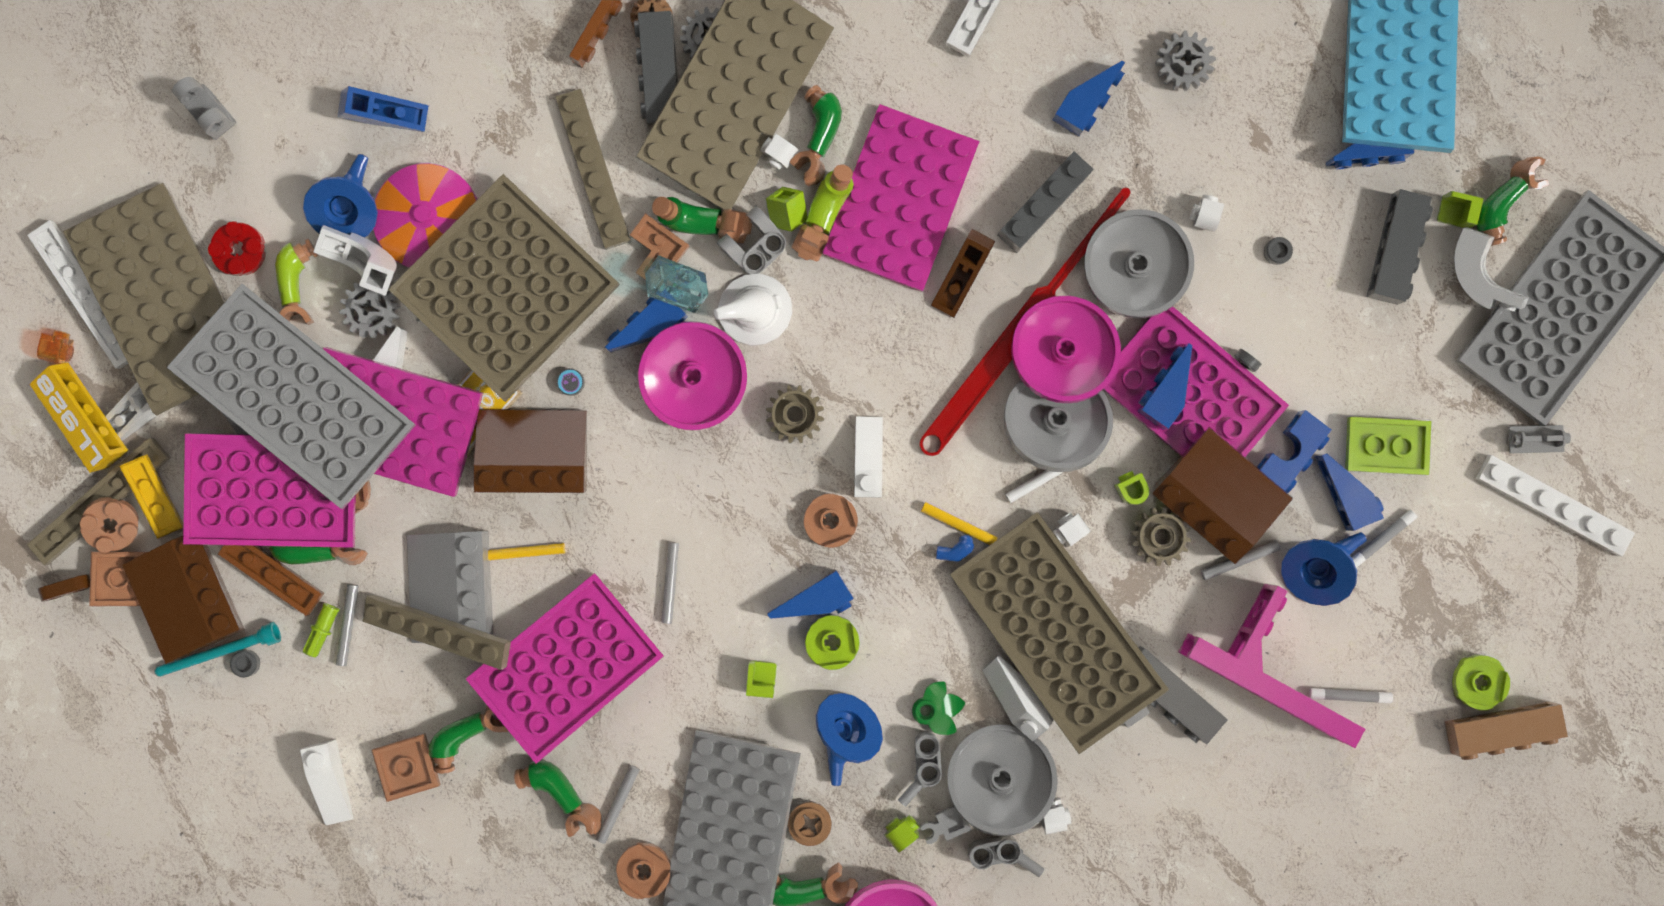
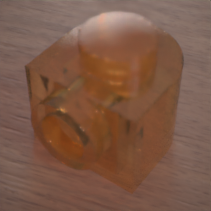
(55, 347)

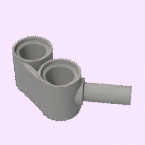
(923, 759)
(993, 846)

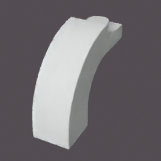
(362, 255)
(1473, 276)

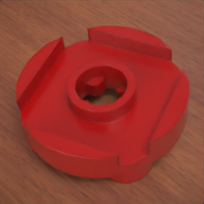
(222, 247)

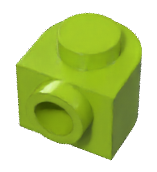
(1132, 488)
(902, 832)

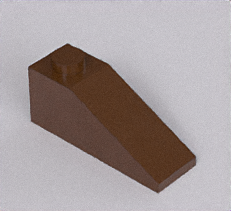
(963, 273)

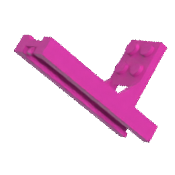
(1244, 667)

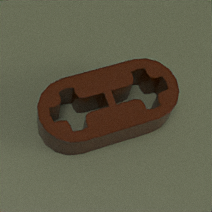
(64, 588)

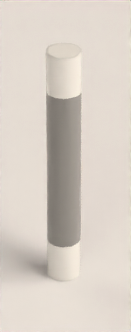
(1384, 537)
(1350, 695)

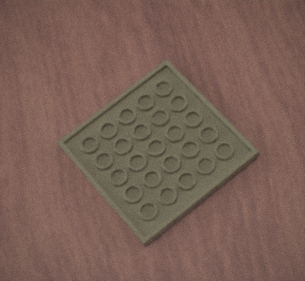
(504, 287)

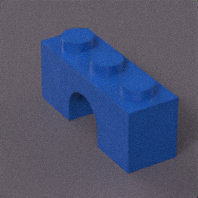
(1307, 436)

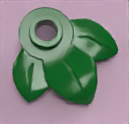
(942, 708)

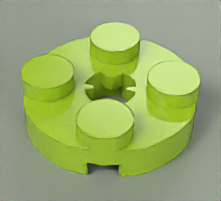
(842, 630)
(1469, 670)

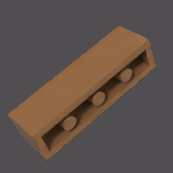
(1506, 729)

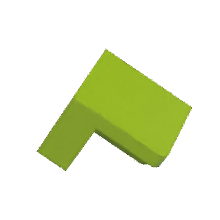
(787, 208)
(1460, 209)
(761, 679)

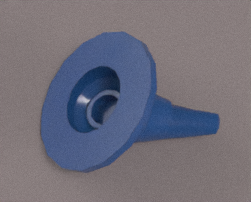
(342, 202)
(1322, 570)
(848, 732)

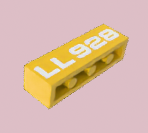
(78, 417)

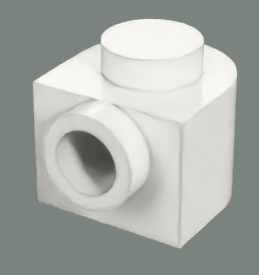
(778, 152)
(1207, 213)
(1071, 529)
(1056, 819)

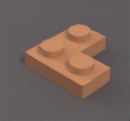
(659, 241)

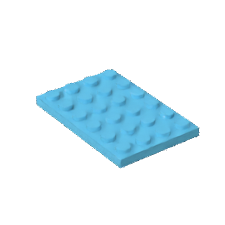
(1401, 74)

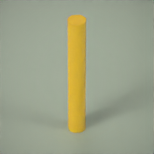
(958, 524)
(527, 551)

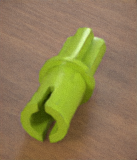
(320, 630)

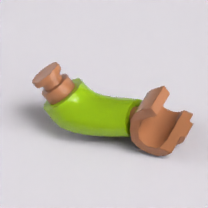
(823, 212)
(288, 268)

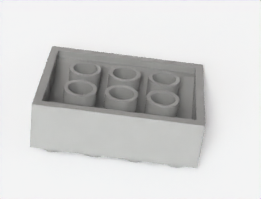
(452, 577)

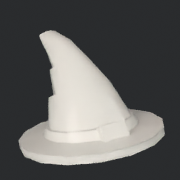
(754, 309)

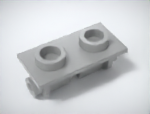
(1537, 439)

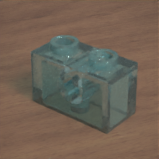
(676, 284)

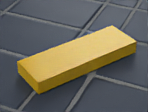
(152, 496)

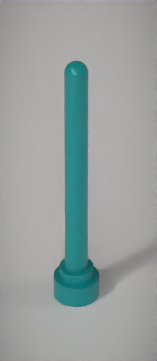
(268, 634)

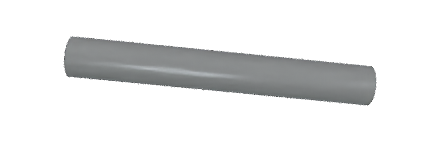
(1250, 556)
(670, 582)
(347, 624)
(617, 804)

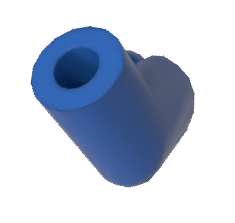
(957, 552)

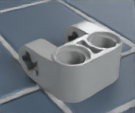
(204, 107)
(759, 248)

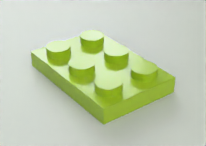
(1388, 446)

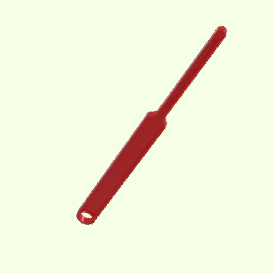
(1000, 352)

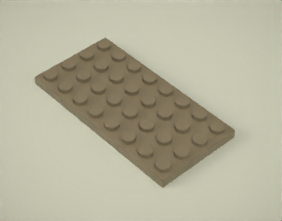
(734, 96)
(148, 287)
(1059, 633)

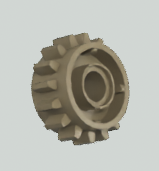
(784, 404)
(1146, 540)

